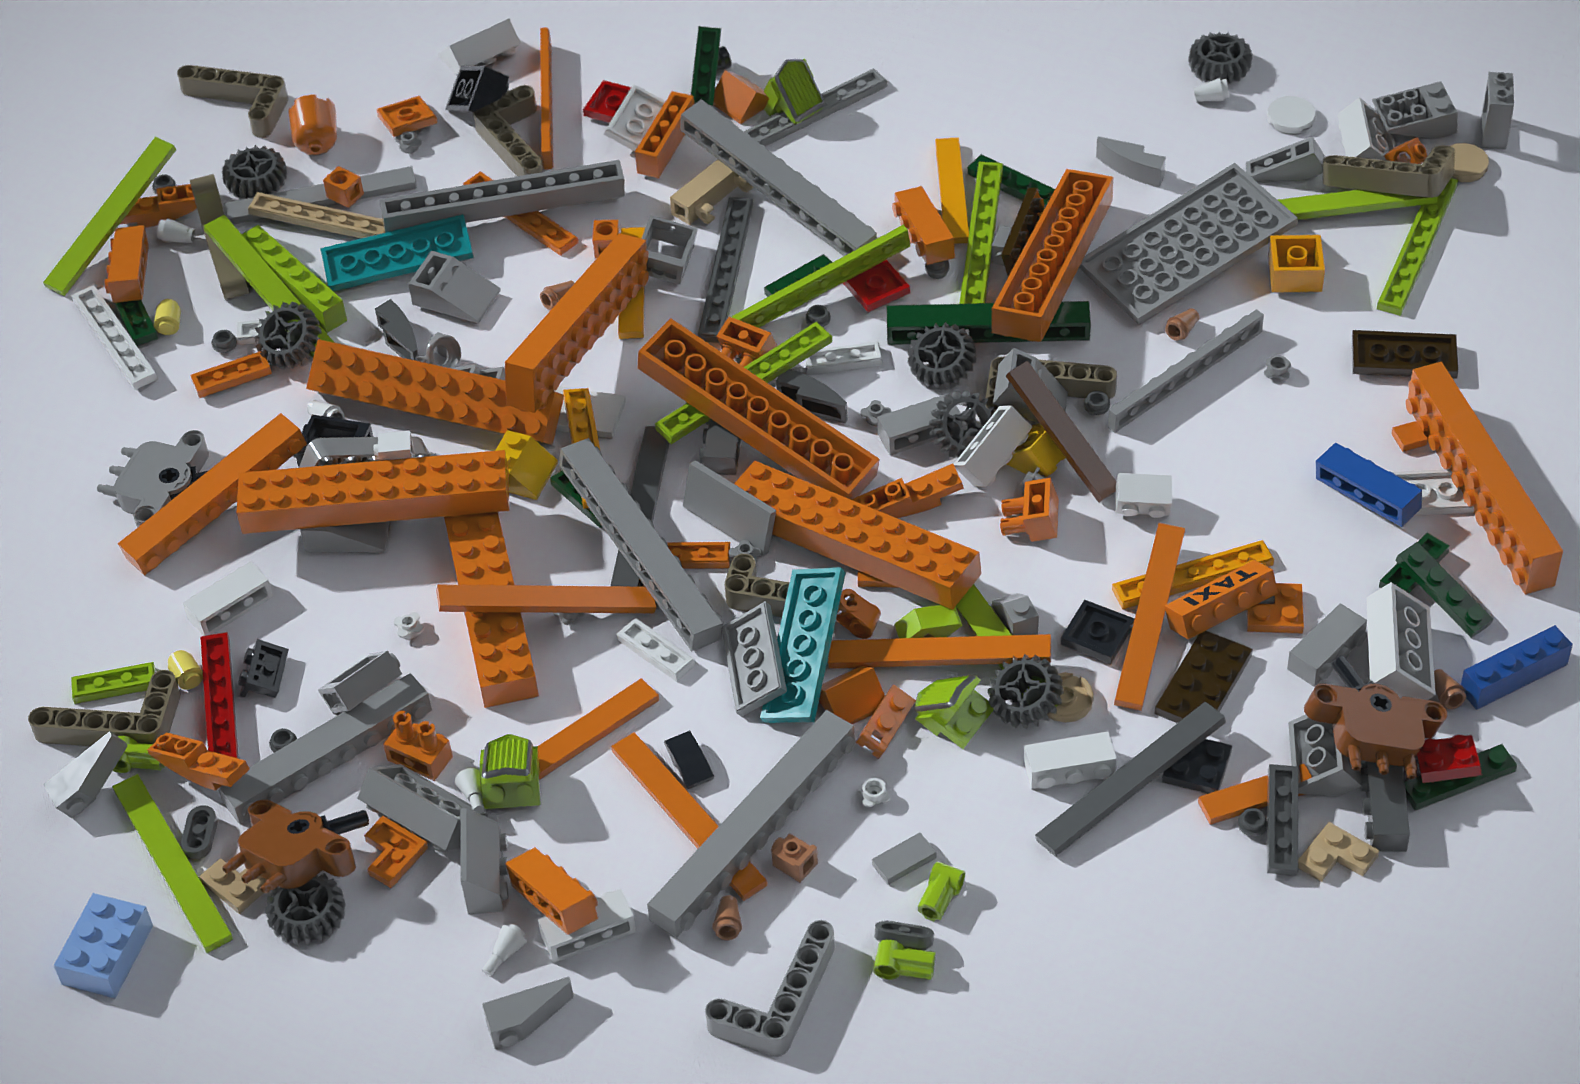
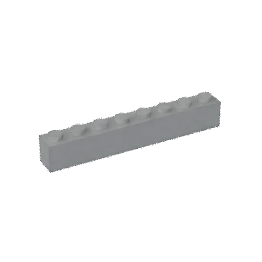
(326, 747)

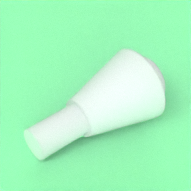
(470, 785)
(508, 942)

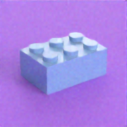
(103, 945)

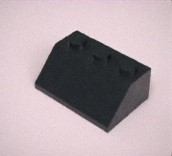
(476, 88)

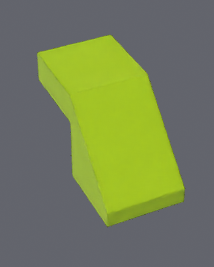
(935, 620)

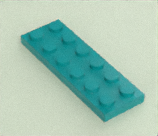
(394, 252)
(805, 642)

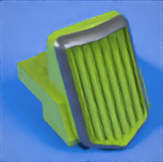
(793, 92)
(953, 708)
(510, 773)

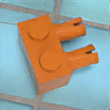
(744, 341)
(1038, 509)
(417, 746)

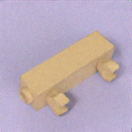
(704, 191)

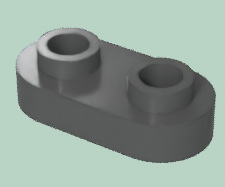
(197, 834)
(909, 935)

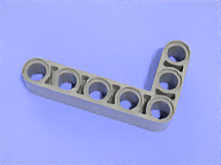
(348, 450)
(787, 998)

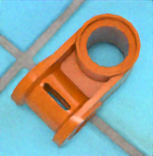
(857, 614)

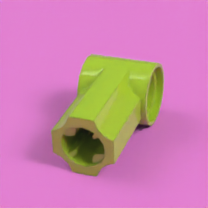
(136, 757)
(942, 885)
(896, 960)

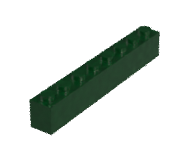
(1070, 322)

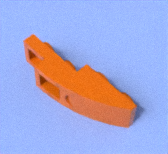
(169, 203)
(915, 496)
(194, 762)

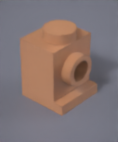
(794, 857)

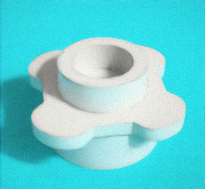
(409, 625)
(873, 786)

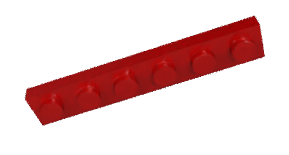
(219, 694)

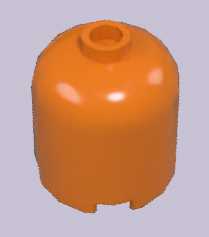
(313, 124)

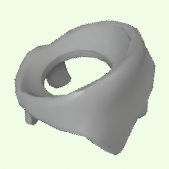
(446, 346)

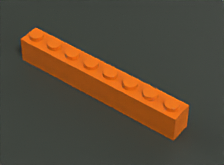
(210, 495)

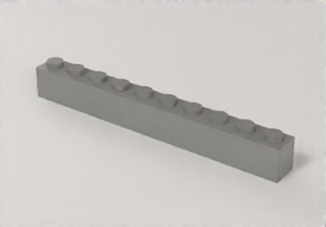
(775, 179)
(506, 196)
(641, 545)
(751, 824)

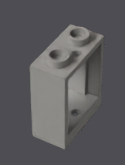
(1497, 110)
(665, 266)
(360, 681)

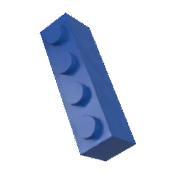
(1369, 484)
(1516, 667)

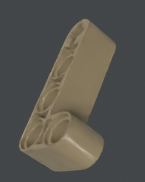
(747, 590)

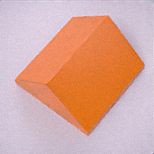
(739, 97)
(852, 694)

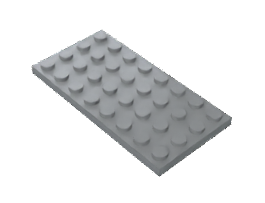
(1187, 243)

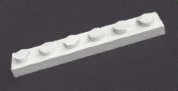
(114, 337)

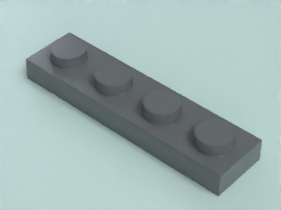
(1282, 820)

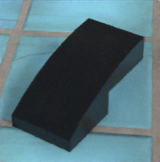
(689, 759)

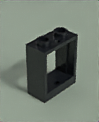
(331, 427)

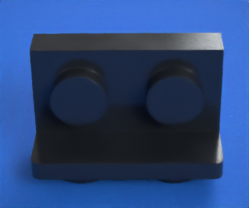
(263, 669)

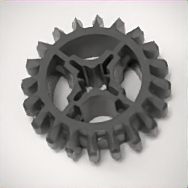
(1220, 57)
(254, 172)
(274, 335)
(948, 361)
(944, 419)
(1016, 679)
(303, 916)

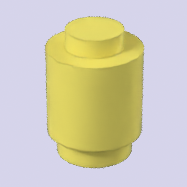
(167, 317)
(186, 669)

